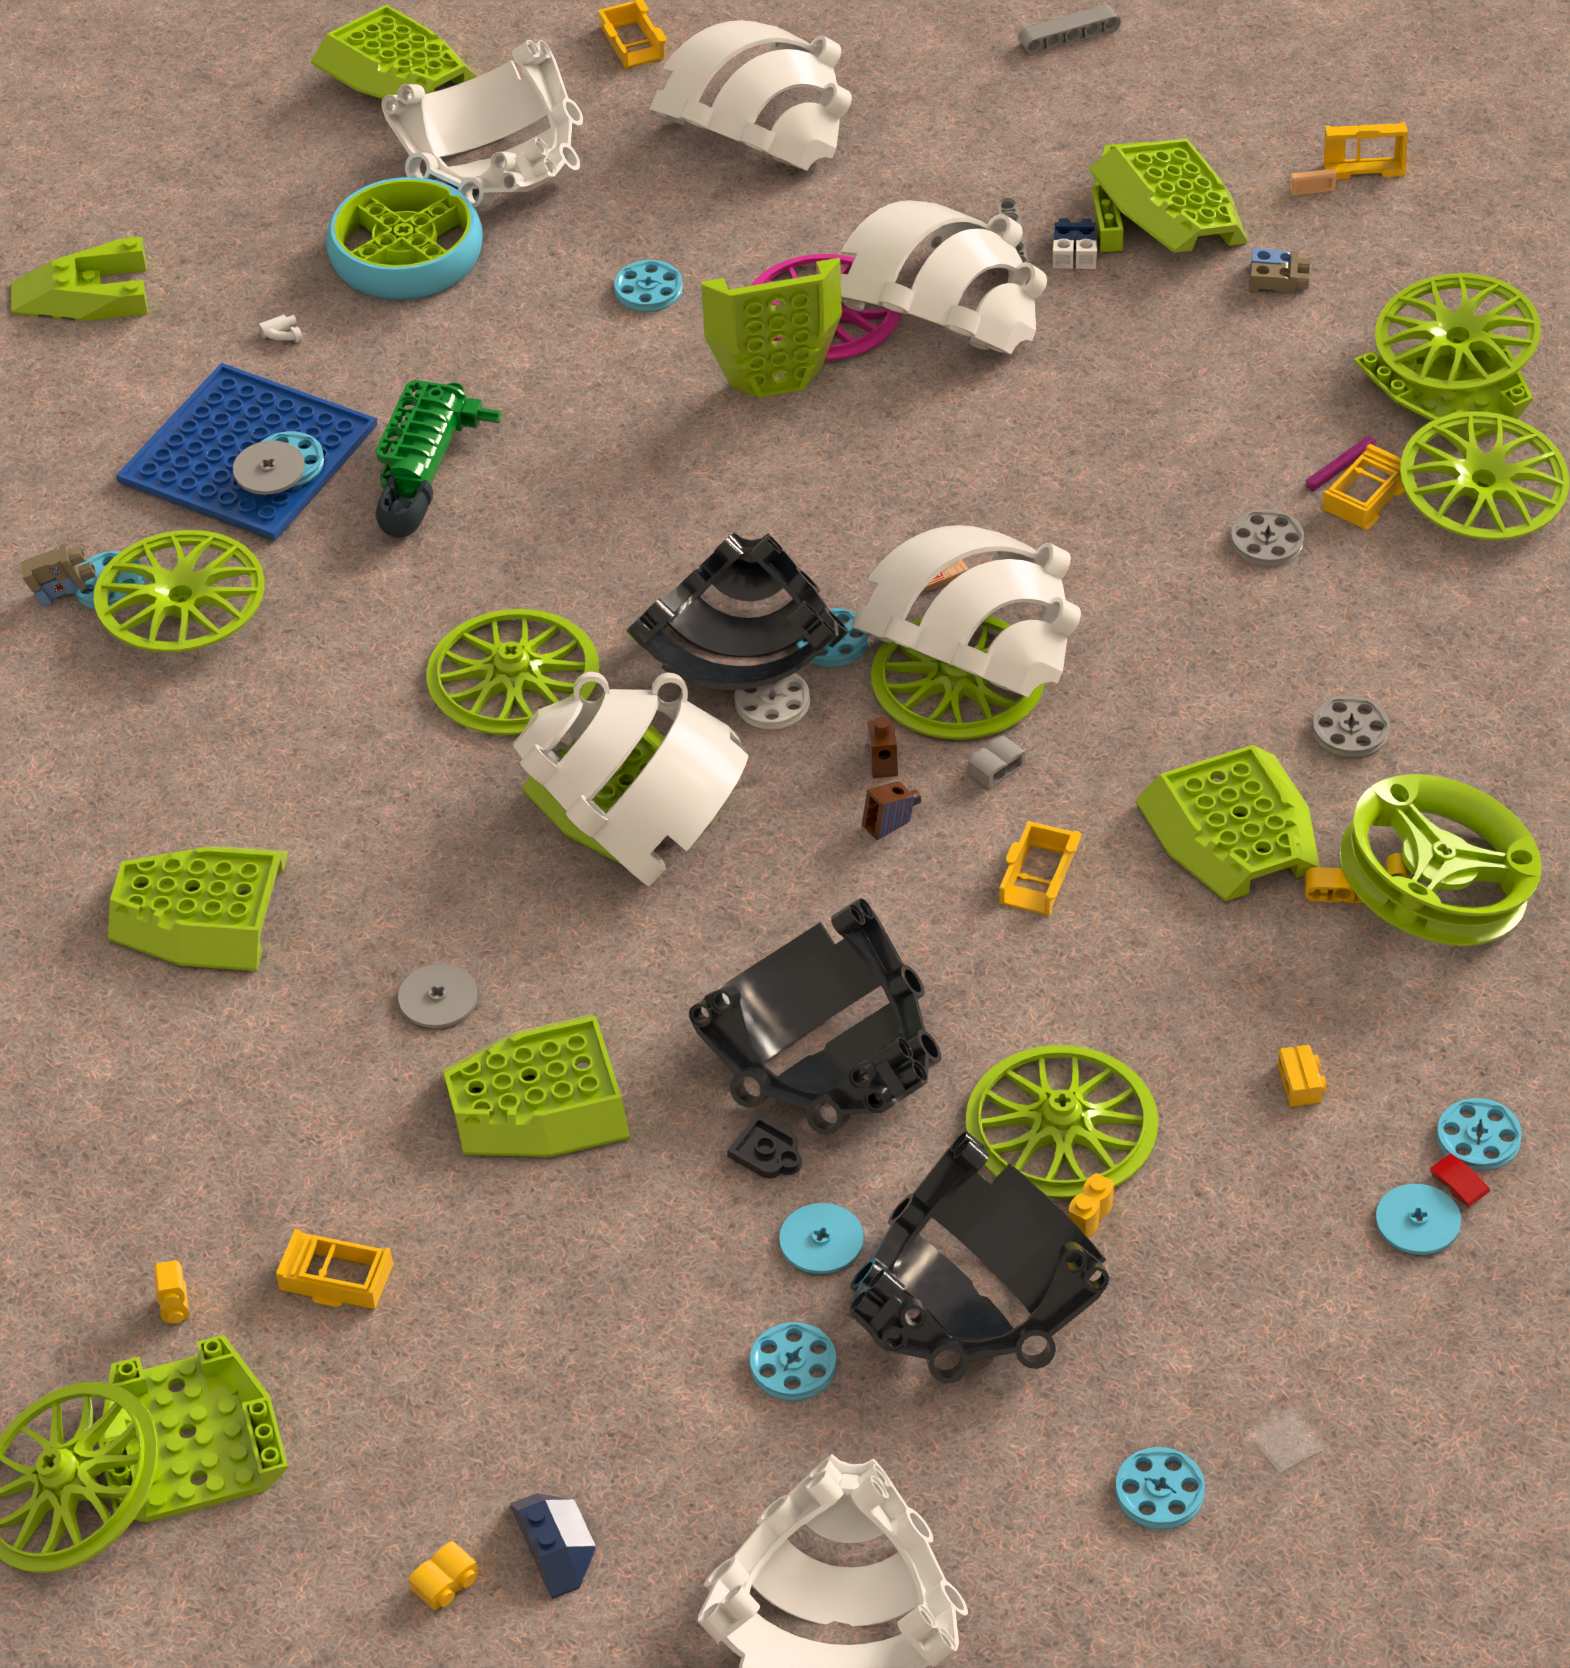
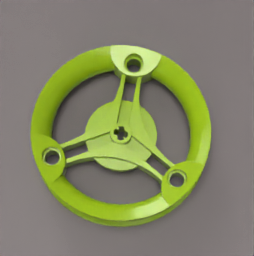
(1440, 859)

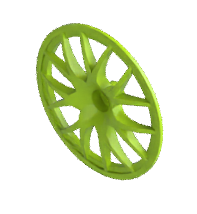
(1457, 331)
(1485, 475)
(178, 590)
(508, 669)
(954, 685)
(1064, 1118)
(68, 1474)

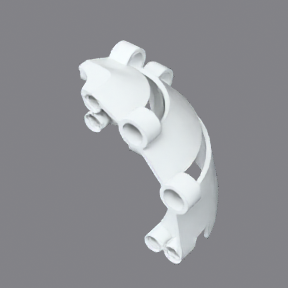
(484, 113)
(801, 132)
(960, 252)
(1022, 653)
(670, 796)
(848, 1507)

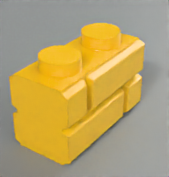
(1300, 1075)

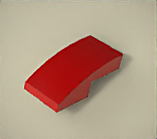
(1461, 1179)

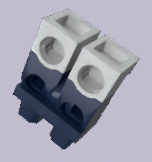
(1078, 237)

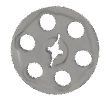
(1257, 538)
(1341, 730)

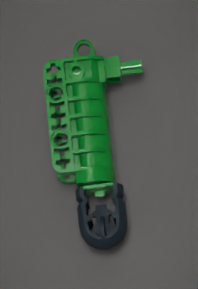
(420, 449)

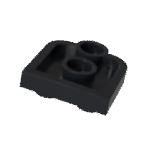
(766, 1149)

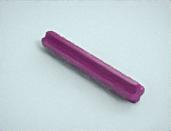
(1338, 464)

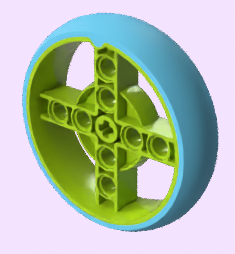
(405, 228)

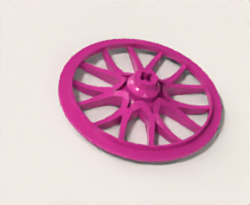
(850, 346)

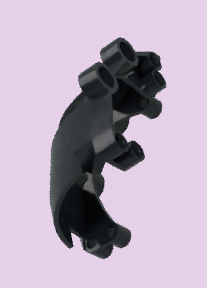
(748, 573)
(800, 990)
(1011, 1231)

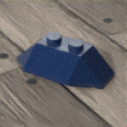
(556, 1540)

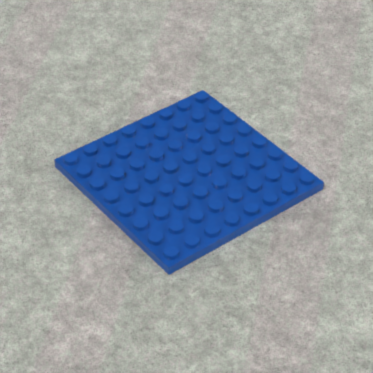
(231, 410)

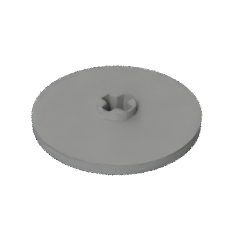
(268, 467)
(455, 1005)

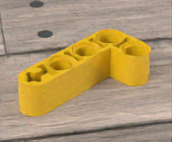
(1330, 884)

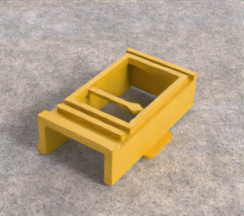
(626, 14)
(1335, 145)
(1353, 510)
(1046, 838)
(293, 1278)

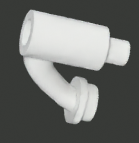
(276, 328)

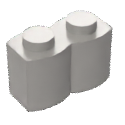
(996, 762)

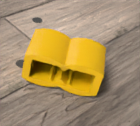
(1092, 1203)
(171, 1292)
(443, 1576)

